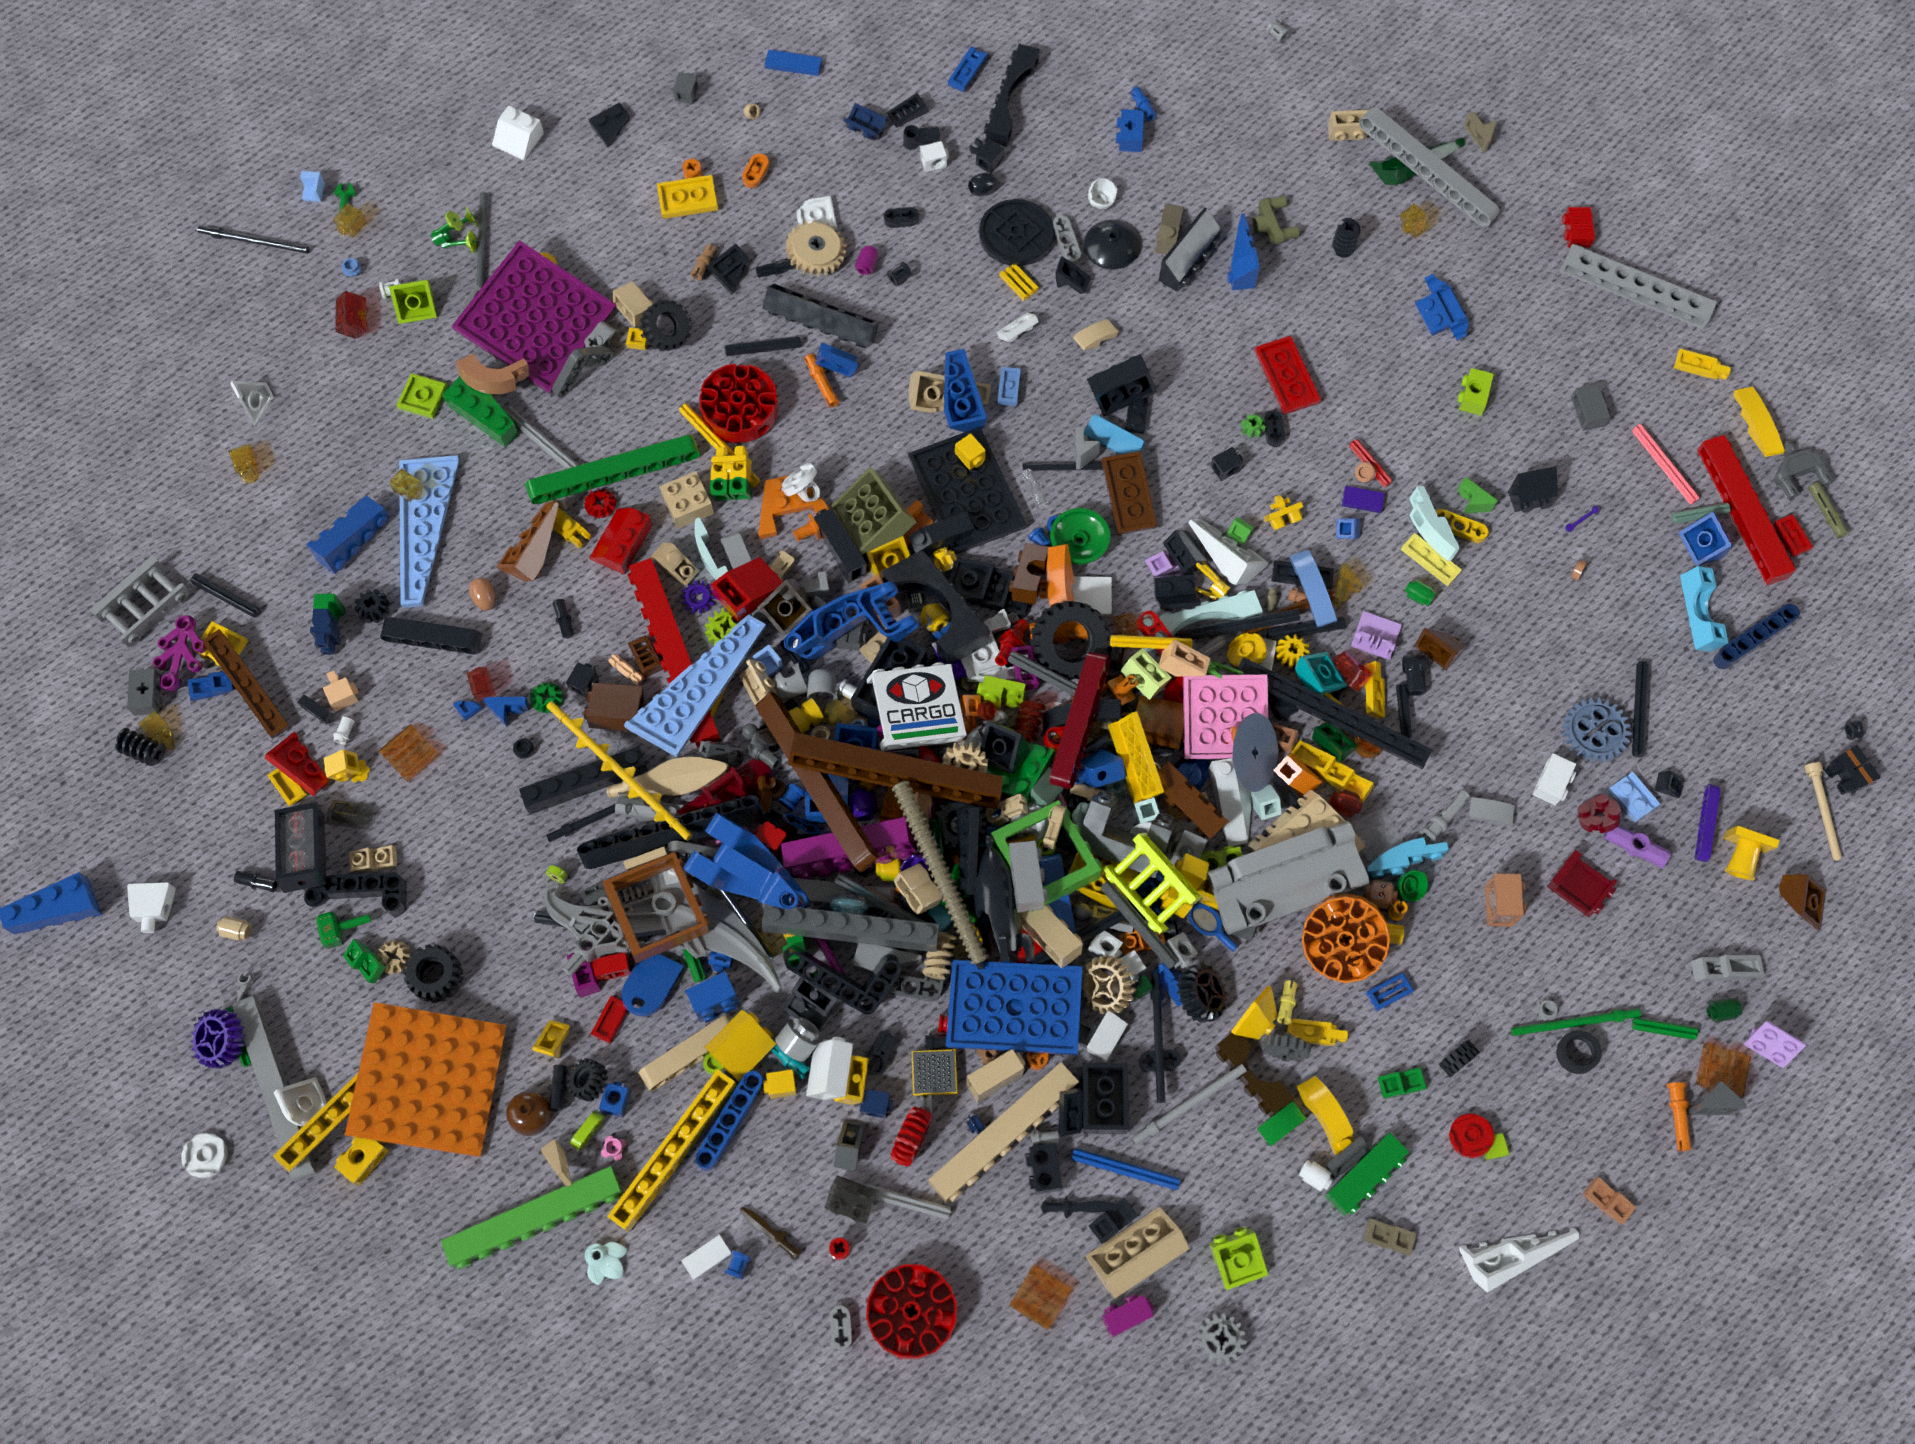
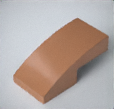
(1609, 1201)

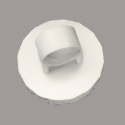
(800, 482)

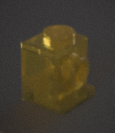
(406, 485)
(838, 713)

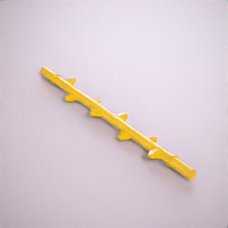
(625, 774)

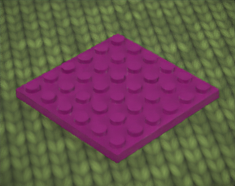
(532, 314)

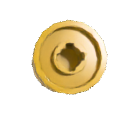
(807, 715)

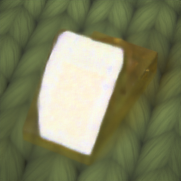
(1346, 582)

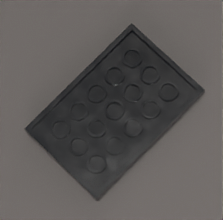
(956, 489)

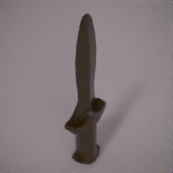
(776, 1237)

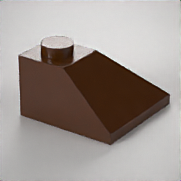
(1439, 647)
(1804, 897)

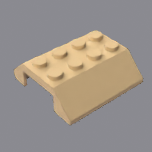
(1312, 815)

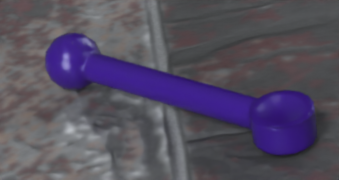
(1569, 527)

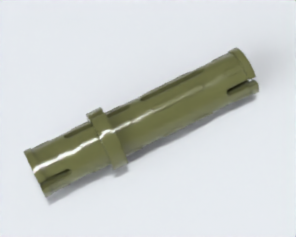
(1839, 529)

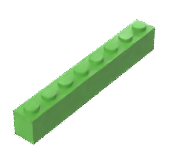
(532, 1217)

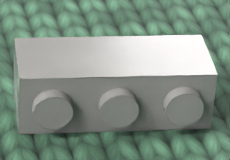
(1027, 876)

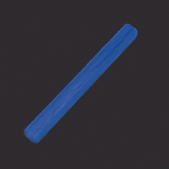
(1126, 1169)

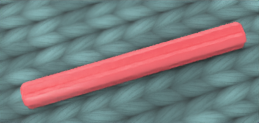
(1665, 464)

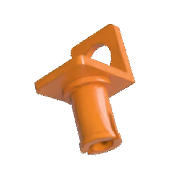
(807, 530)
(1122, 688)

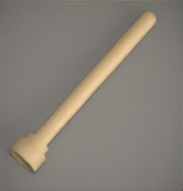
(1815, 771)

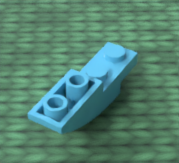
(1398, 858)

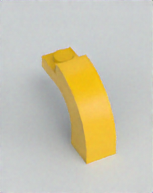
(1328, 1112)

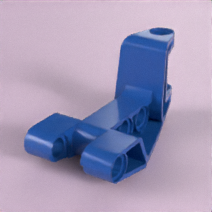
(819, 630)
(745, 867)

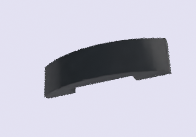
(1107, 711)

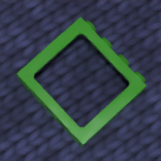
(1069, 883)

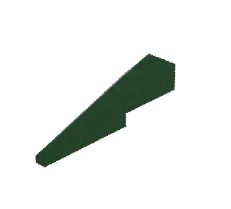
(1394, 171)

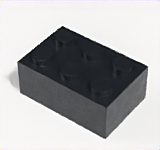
(1122, 385)
(1105, 1098)

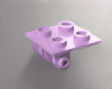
(1376, 635)
(1774, 1044)

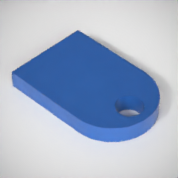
(651, 982)

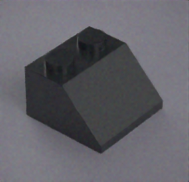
(1534, 489)

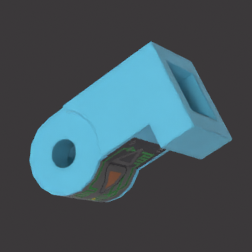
(940, 916)

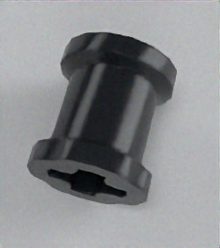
(899, 273)

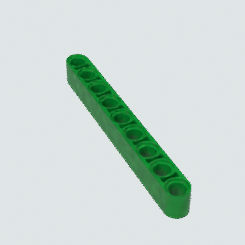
(612, 469)

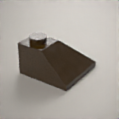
(786, 606)

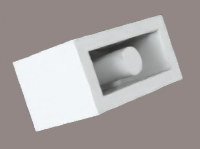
(1554, 779)

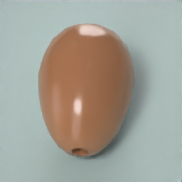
(482, 593)

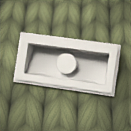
(1106, 1036)

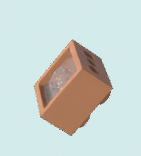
(1504, 899)

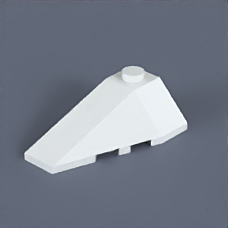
(1233, 562)
(1232, 801)

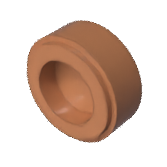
(1365, 472)
(1578, 570)

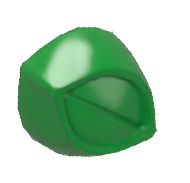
(1412, 885)

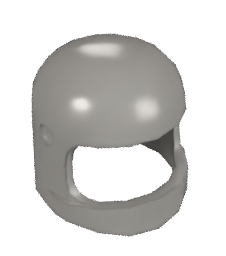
(821, 681)
(792, 686)

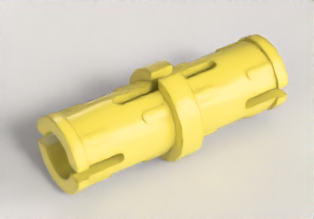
(1287, 1002)

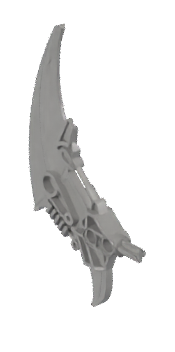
(656, 911)

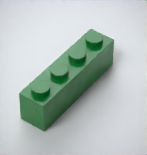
(1366, 1174)

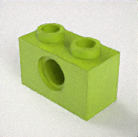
(1481, 383)

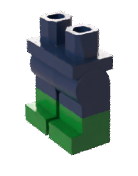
(325, 622)

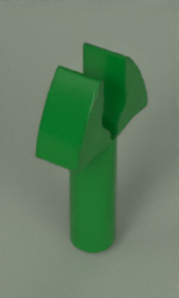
(344, 196)

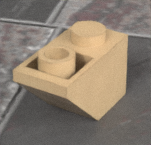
(674, 563)

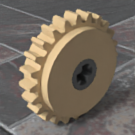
(815, 248)

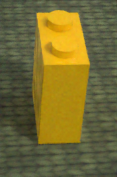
(741, 1044)

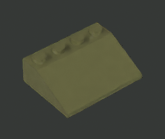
(872, 512)

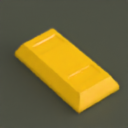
(286, 787)

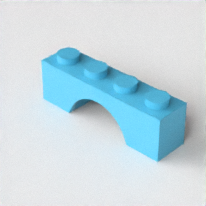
(1697, 588)

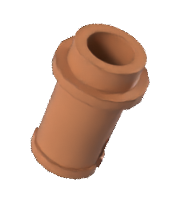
(1296, 595)

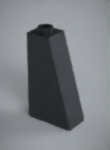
(840, 545)

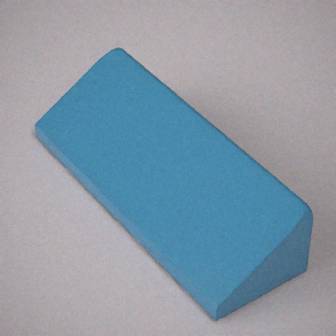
(1113, 436)

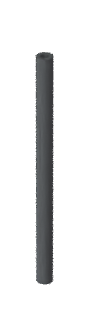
(481, 239)

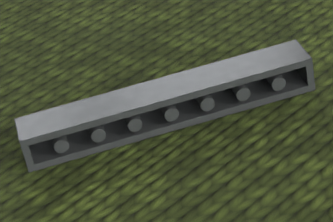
(851, 928)

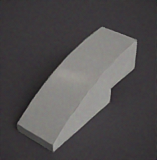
(1727, 968)

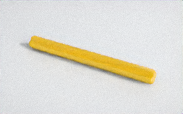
(710, 436)

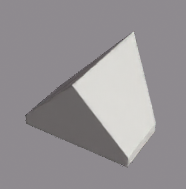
(253, 397)

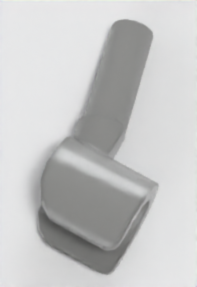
(243, 985)

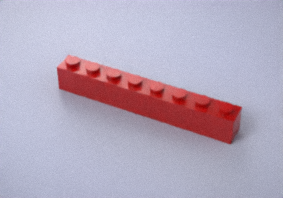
(1746, 510)

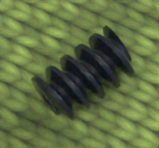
(1346, 237)
(138, 747)

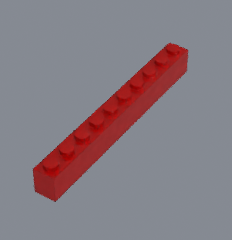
(667, 634)

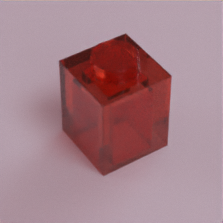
(481, 683)

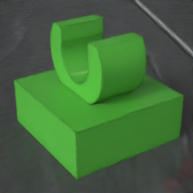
(1240, 530)

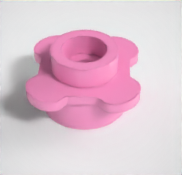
(609, 1143)

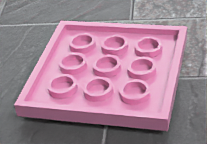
(1214, 707)

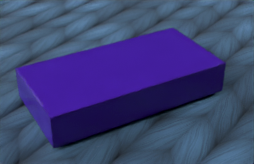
(1362, 499)

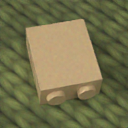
(995, 1075)

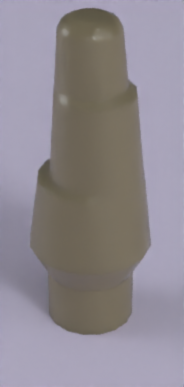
(1271, 600)

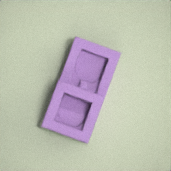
(1161, 564)

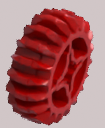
(911, 1136)

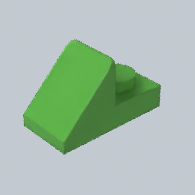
(1479, 499)

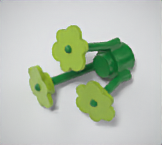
(442, 235)

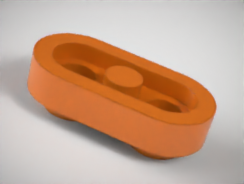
(754, 172)

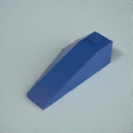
(1244, 261)
(961, 397)

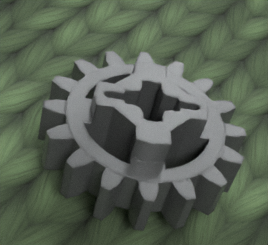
(1286, 1047)

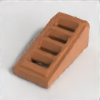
(1292, 733)

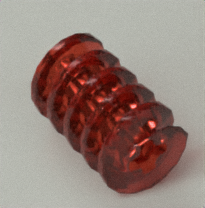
(1028, 719)

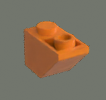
(1297, 774)

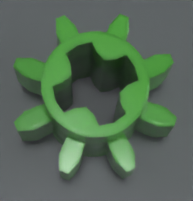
(1253, 420)

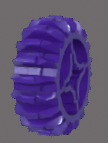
(217, 1038)

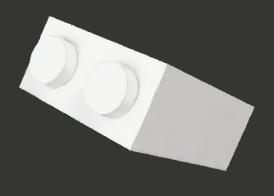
(829, 1069)

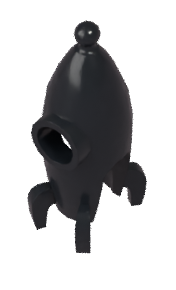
(996, 907)

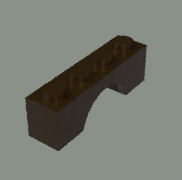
(1270, 1095)

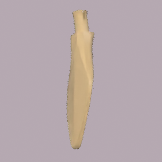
(675, 777)

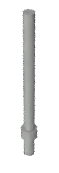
(1153, 1127)

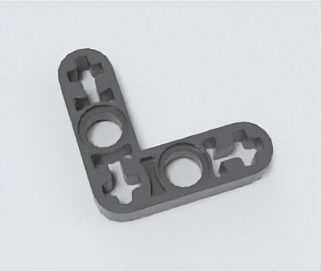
(576, 362)
(927, 981)

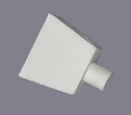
(150, 903)

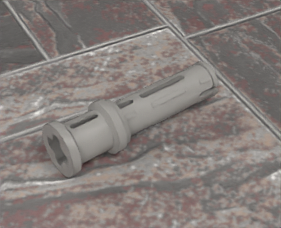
(1439, 822)

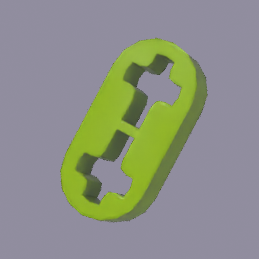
(587, 1130)

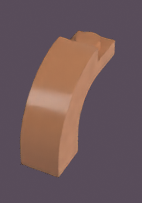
(491, 380)

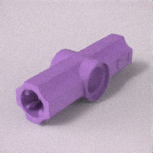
(1649, 851)

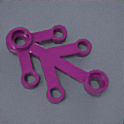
(184, 628)

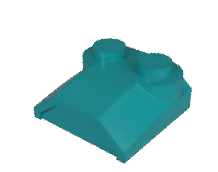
(1319, 673)

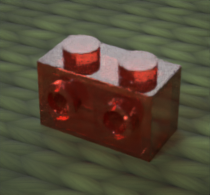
(350, 315)

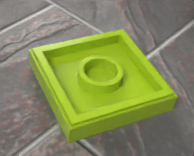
(422, 396)

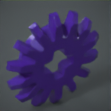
(697, 589)

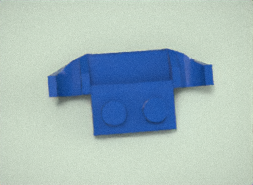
(1442, 309)

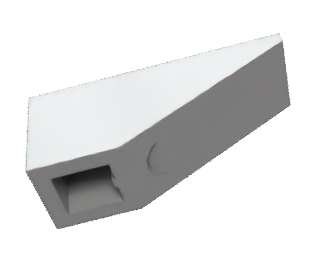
(869, 955)

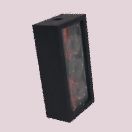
(300, 847)

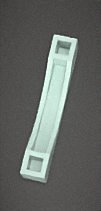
(1228, 608)

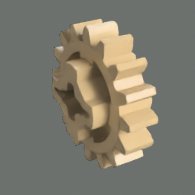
(966, 757)

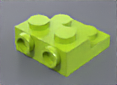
(1001, 691)
(1238, 1257)

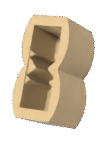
(918, 888)

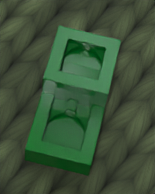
(364, 960)
(1401, 1083)
(1282, 1123)

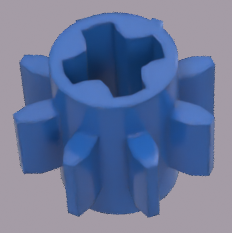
(720, 961)

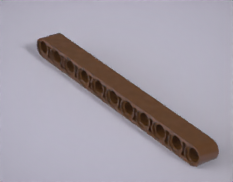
(819, 787)

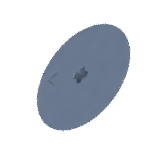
(1255, 752)

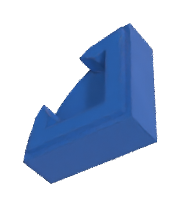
(467, 708)

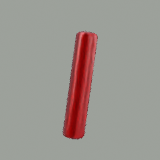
(1365, 456)

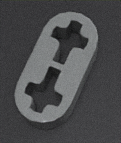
(834, 1326)

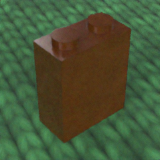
(612, 705)
(1162, 721)

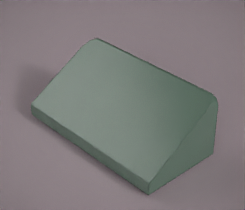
(1043, 792)

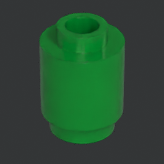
(1420, 592)

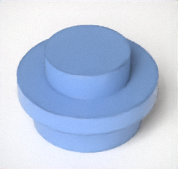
(351, 267)

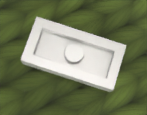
(1018, 326)

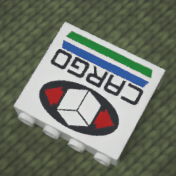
(918, 706)

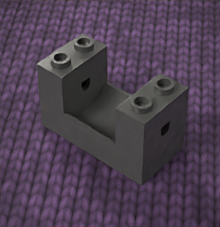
(1116, 843)

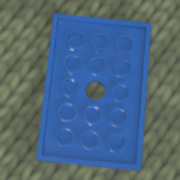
(1048, 1016)

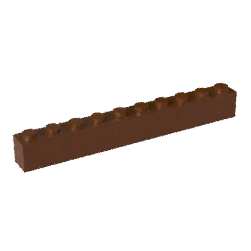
(891, 768)

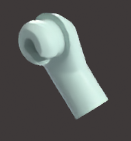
(1079, 813)

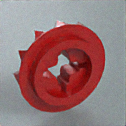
(596, 510)

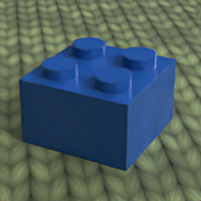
(712, 997)

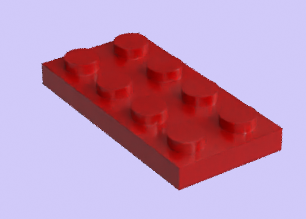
(1287, 375)

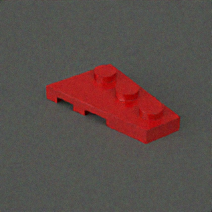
(295, 762)

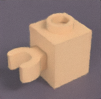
(340, 691)

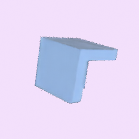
(313, 186)
(769, 659)

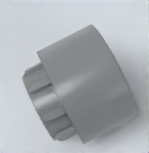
(798, 1038)

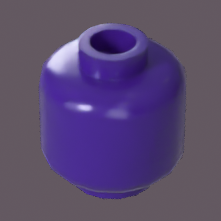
(863, 804)

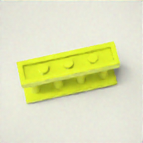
(1172, 878)

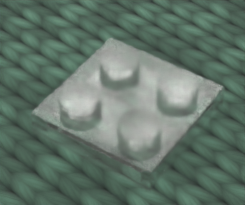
(1377, 834)

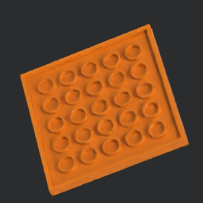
(425, 1080)

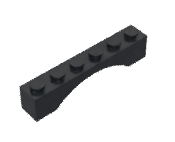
(1023, 66)

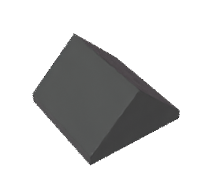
(1717, 1101)

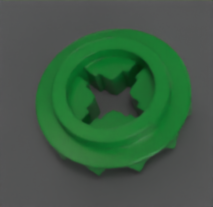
(537, 701)

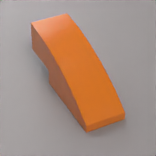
(1059, 574)

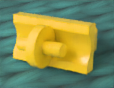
(1276, 519)

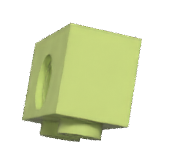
(1146, 670)

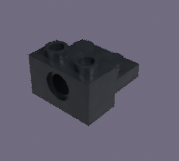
(803, 998)

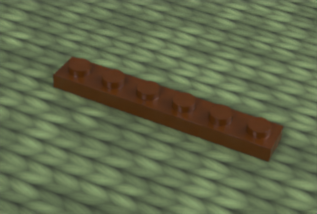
(246, 683)

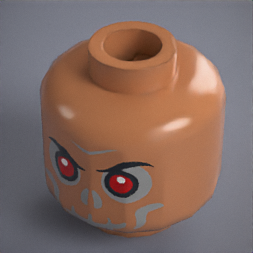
(1381, 894)

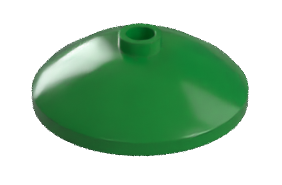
(1084, 526)

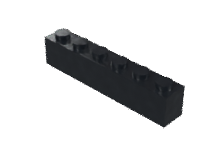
(820, 315)
(579, 781)

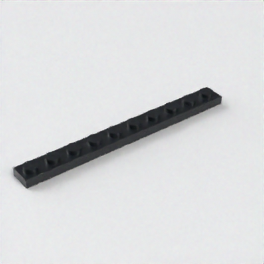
(1340, 716)

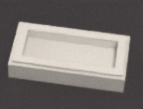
(706, 1257)

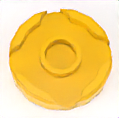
(1248, 646)

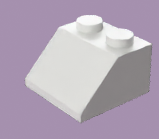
(517, 133)

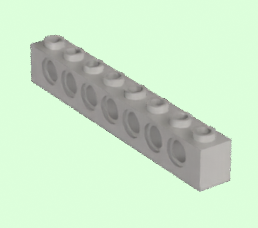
(1638, 286)

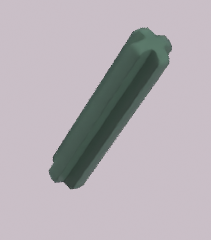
(1698, 513)

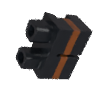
(1848, 769)

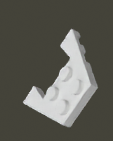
(983, 660)

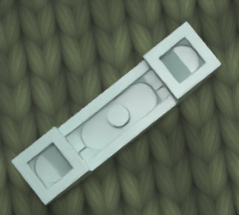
(701, 538)

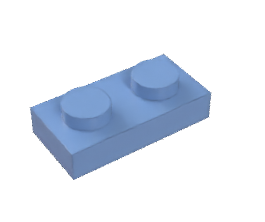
(1008, 386)

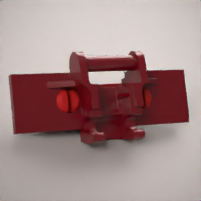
(730, 786)

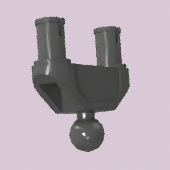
(1798, 465)
(762, 745)

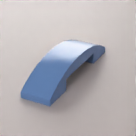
(1314, 588)

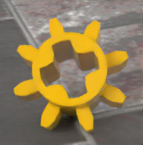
(944, 559)

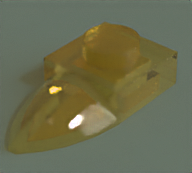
(158, 729)

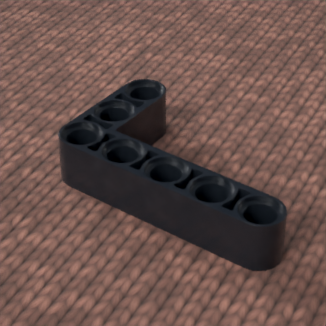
(842, 982)

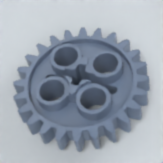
(1609, 745)

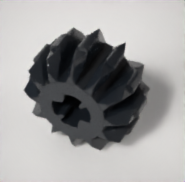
(372, 606)

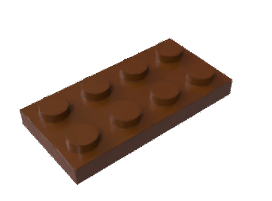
(1128, 493)

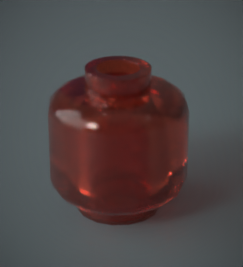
(1345, 802)

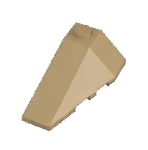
(927, 392)

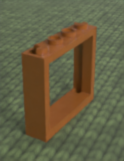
(644, 872)

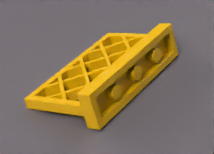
(1137, 758)

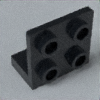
(1175, 591)

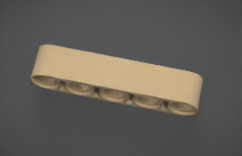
(681, 1056)

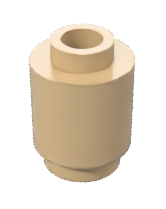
(234, 928)

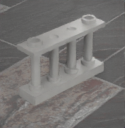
(130, 586)

